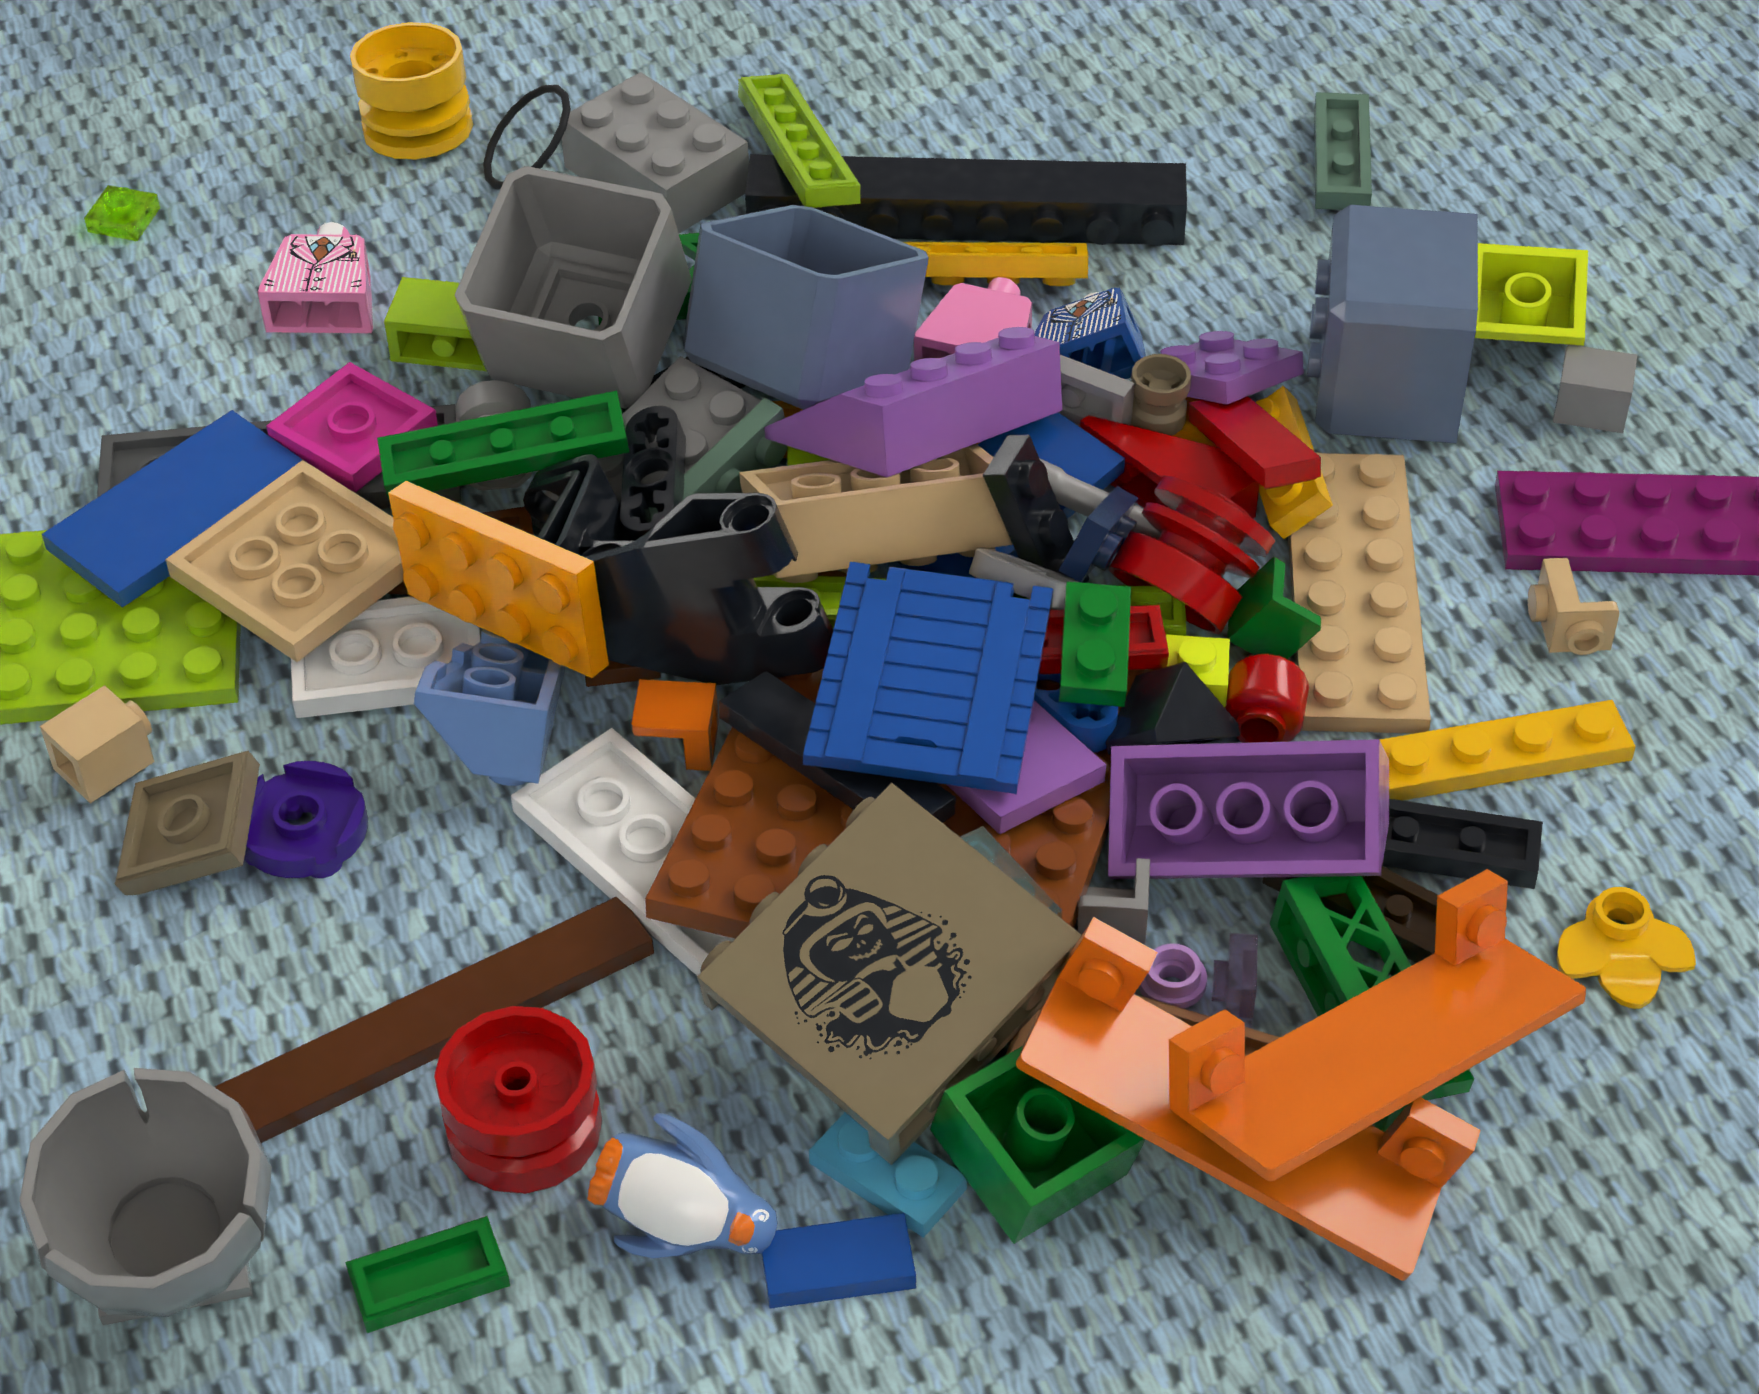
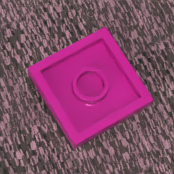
(340, 424)

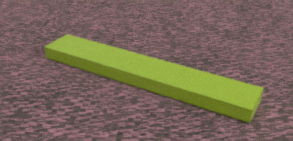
(798, 141)

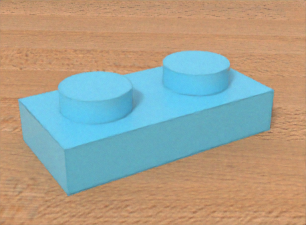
(913, 1185)

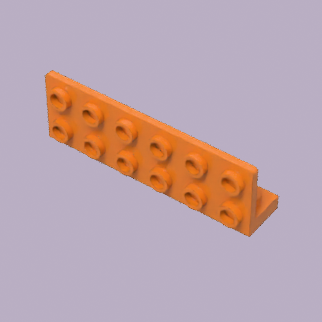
(1373, 1049)
(1113, 1057)

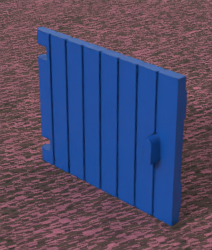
(930, 679)

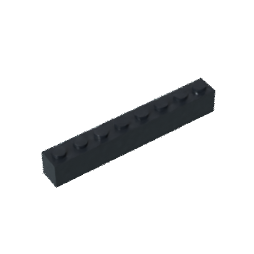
(999, 199)

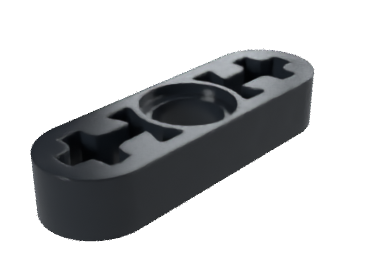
(644, 460)

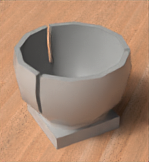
(151, 1203)

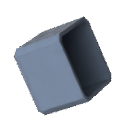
(802, 303)
(1395, 323)

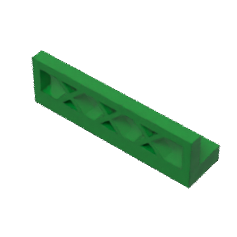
(504, 443)
(1321, 957)

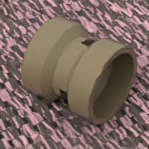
(1160, 393)

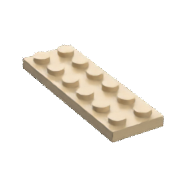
(1362, 581)

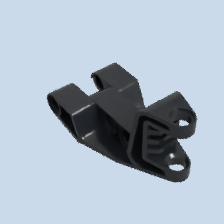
(687, 588)

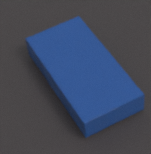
(839, 1261)

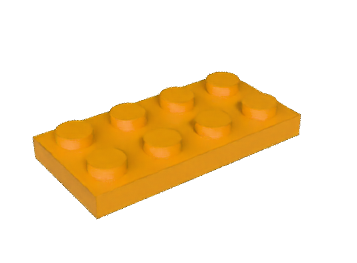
(500, 578)

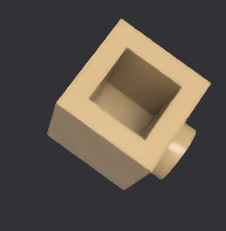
(98, 743)

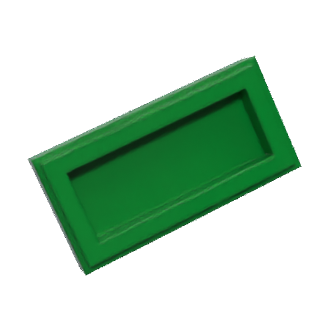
(427, 1274)

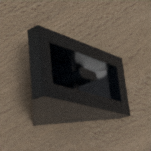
(1171, 709)

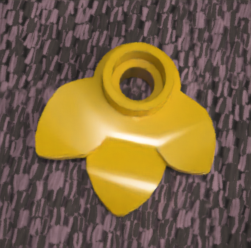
(1624, 955)

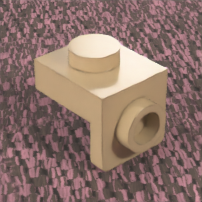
(1564, 619)

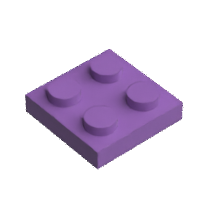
(1234, 369)

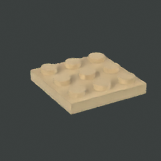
(294, 560)

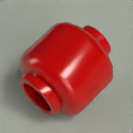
(1267, 698)

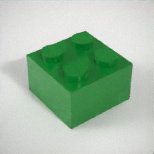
(1029, 1145)

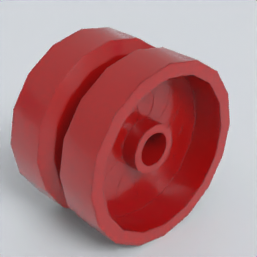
(519, 1099)

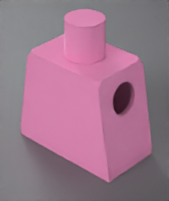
(970, 316)

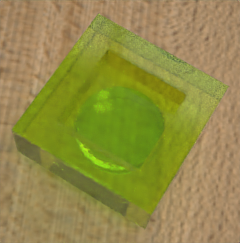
(122, 213)

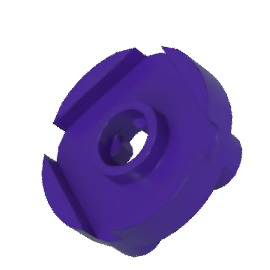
(314, 847)

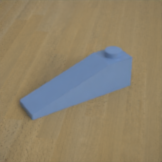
(494, 707)

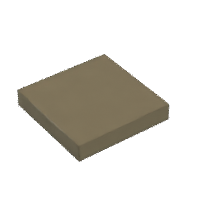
(188, 824)

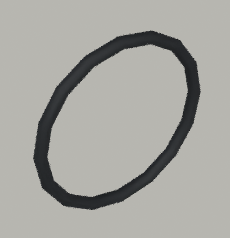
(510, 115)

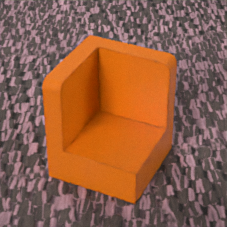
(679, 711)

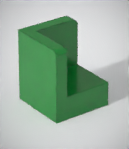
(1267, 619)

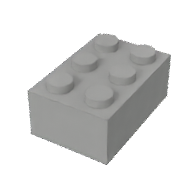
(658, 144)

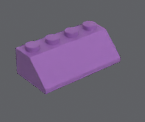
(1249, 809)

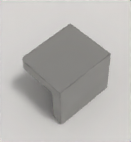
(1595, 388)
(1119, 908)

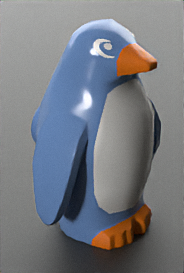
(679, 1195)

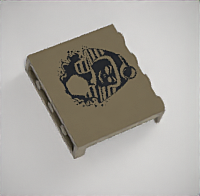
(890, 967)

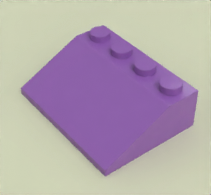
(933, 405)

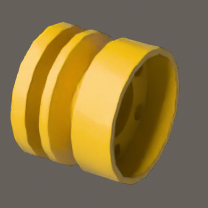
(411, 90)

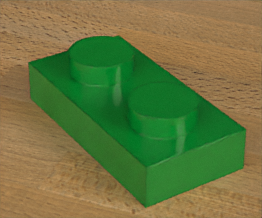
(1095, 644)

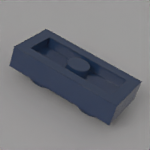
(1101, 535)

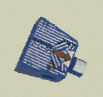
(1096, 332)

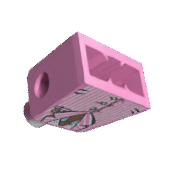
(318, 284)

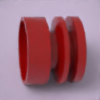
(1197, 544)

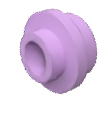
(1177, 962)

